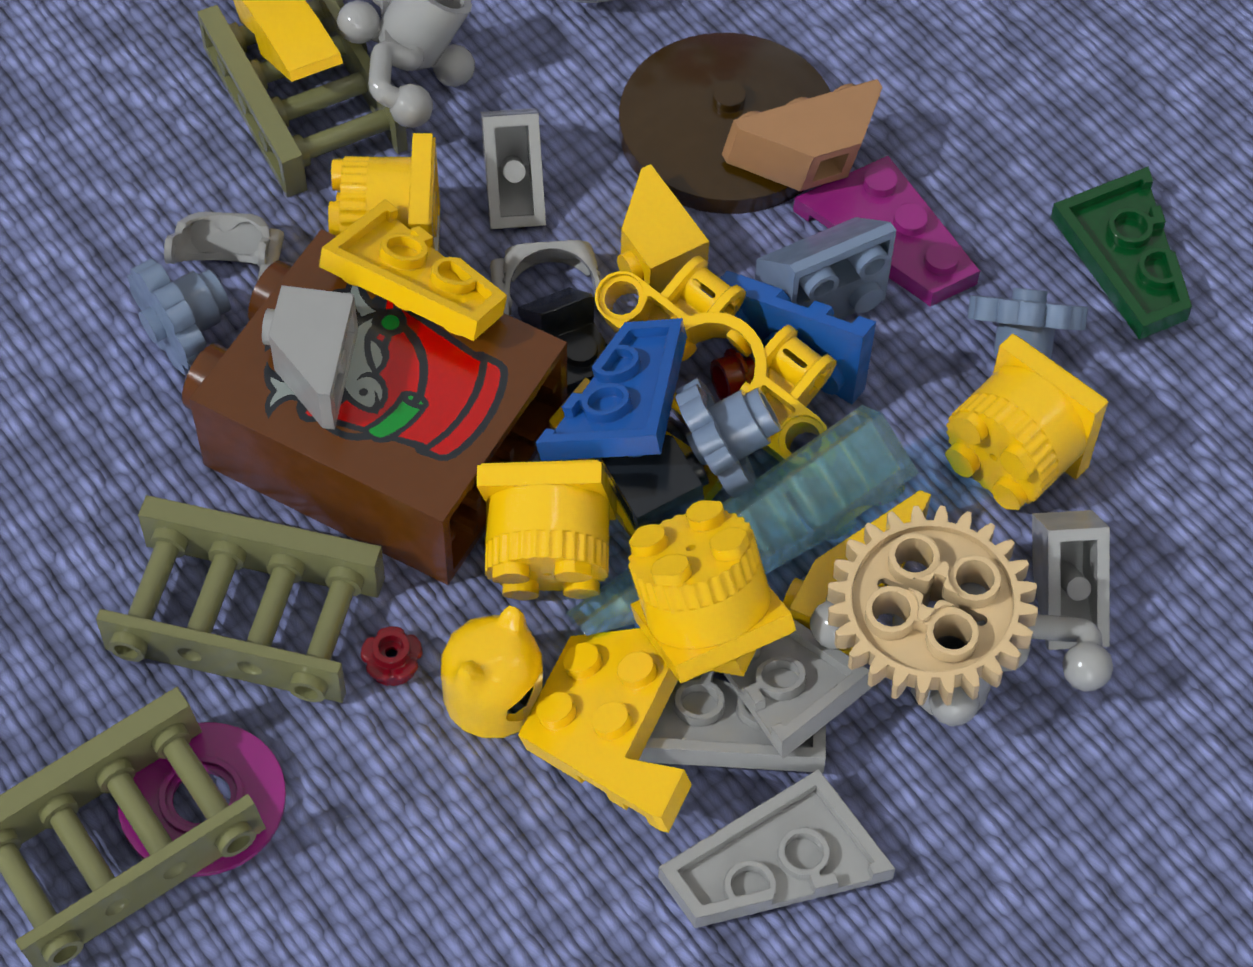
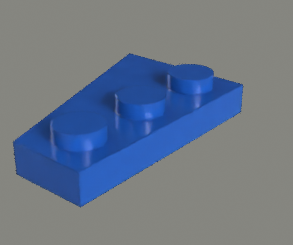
(770, 309)
(627, 399)

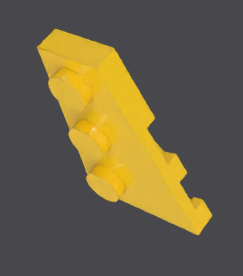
(411, 274)

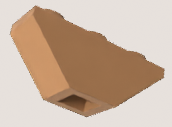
(805, 139)

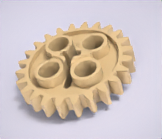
(910, 650)

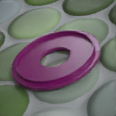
(238, 760)

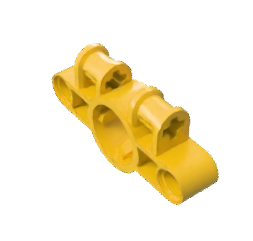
(780, 379)

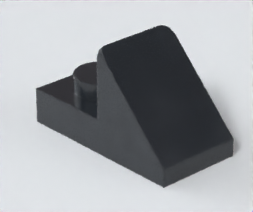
(570, 318)

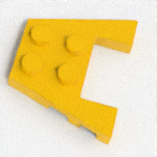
(601, 715)

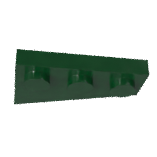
(1126, 250)

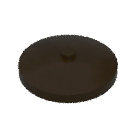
(683, 108)

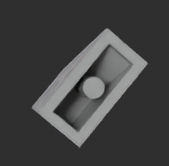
(513, 168)
(313, 346)
(1072, 568)

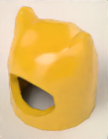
(488, 671)

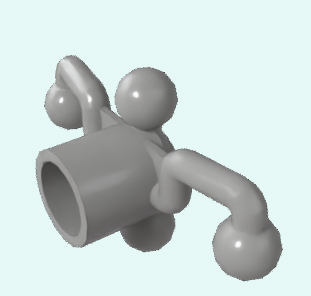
(410, 38)
(1085, 665)

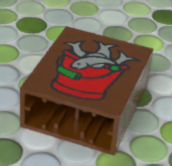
(408, 426)

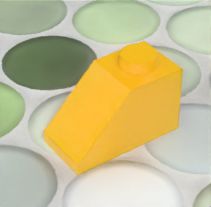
(658, 233)

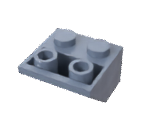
(836, 267)

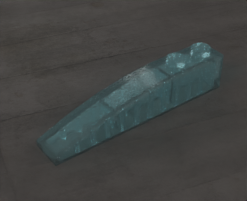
(794, 504)

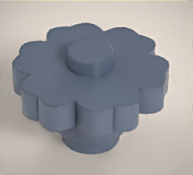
(178, 309)
(1028, 317)
(727, 431)

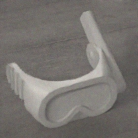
(224, 238)
(523, 256)

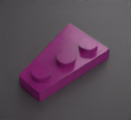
(924, 253)

